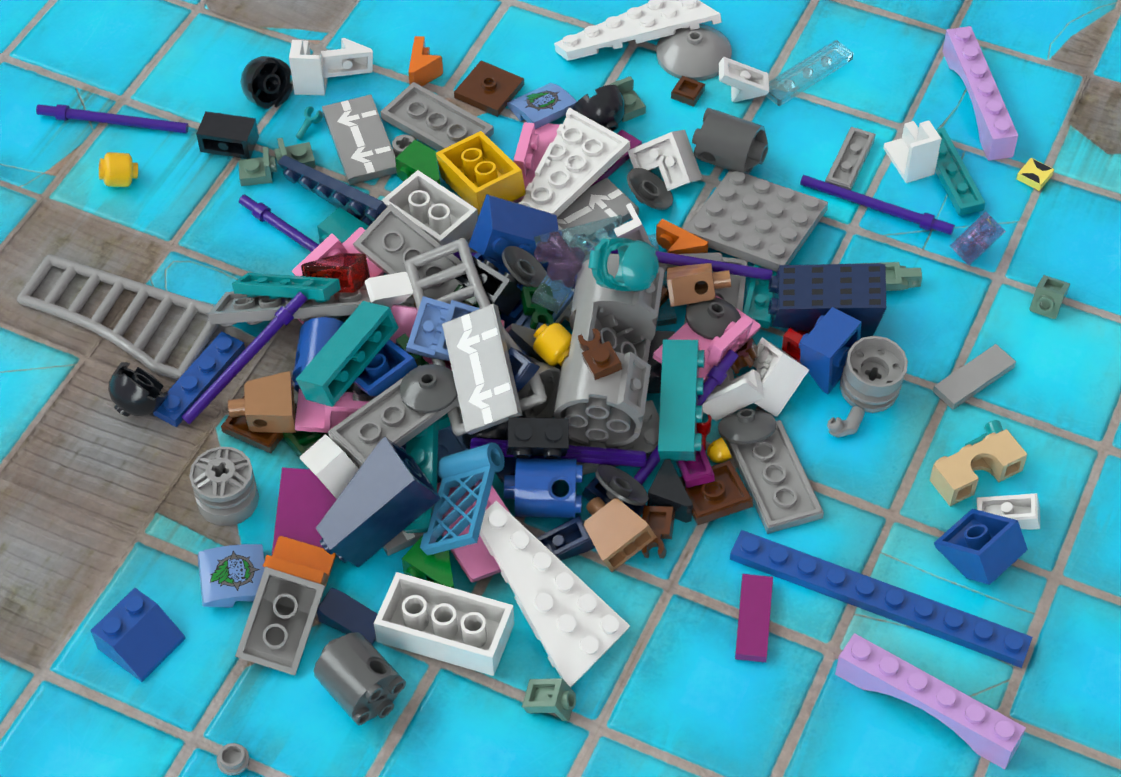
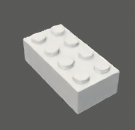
(444, 623)

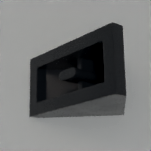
(669, 492)

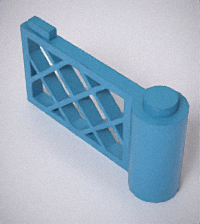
(462, 470)

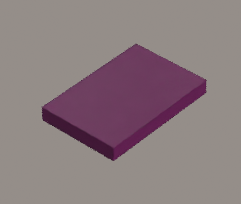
(301, 506)

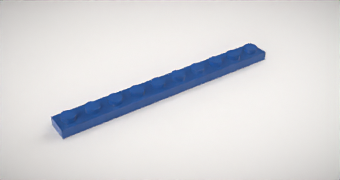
(881, 598)

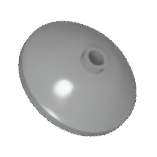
(693, 52)

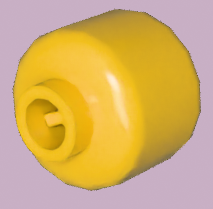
(117, 169)
(552, 343)

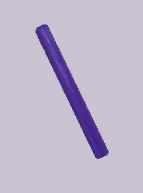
(584, 454)

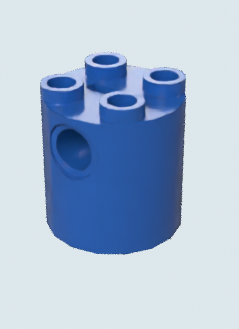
(311, 340)
(534, 488)

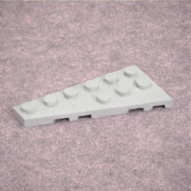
(640, 24)
(573, 163)
(557, 604)

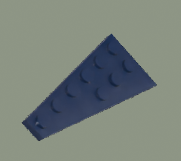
(334, 191)

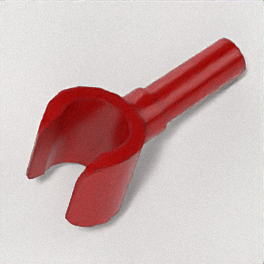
(705, 429)

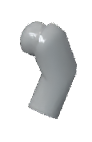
(841, 428)

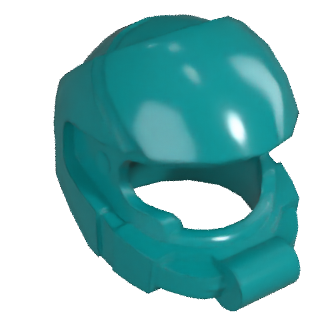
(636, 264)

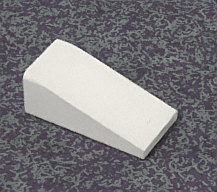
(1019, 507)

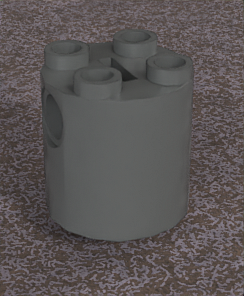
(730, 142)
(358, 677)

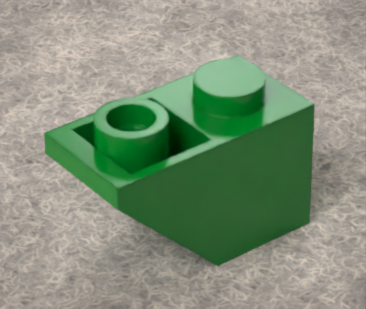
(417, 157)
(432, 568)

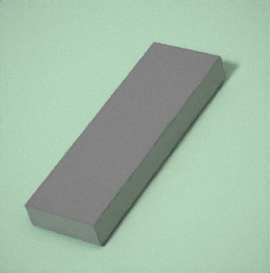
(850, 158)
(974, 376)

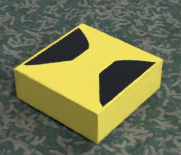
(1035, 174)

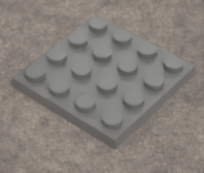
(757, 220)

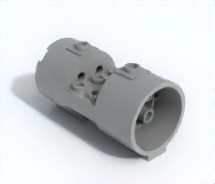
(615, 404)

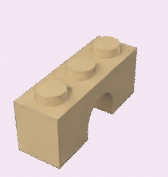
(996, 454)

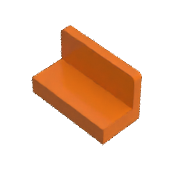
(301, 560)

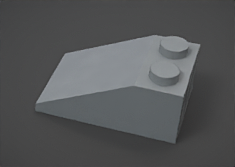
(280, 621)

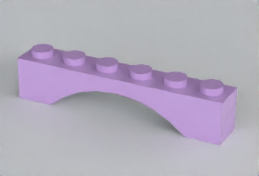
(994, 123)
(981, 727)

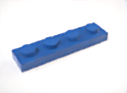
(199, 377)

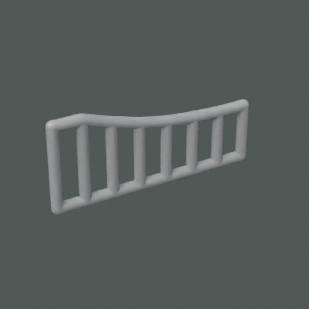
(475, 289)
(115, 336)

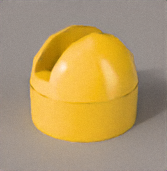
(718, 451)

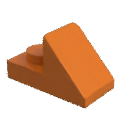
(423, 66)
(679, 240)

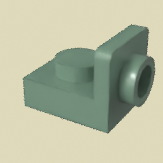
(633, 105)
(299, 152)
(257, 170)
(1049, 296)
(550, 697)

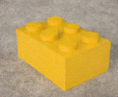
(480, 168)

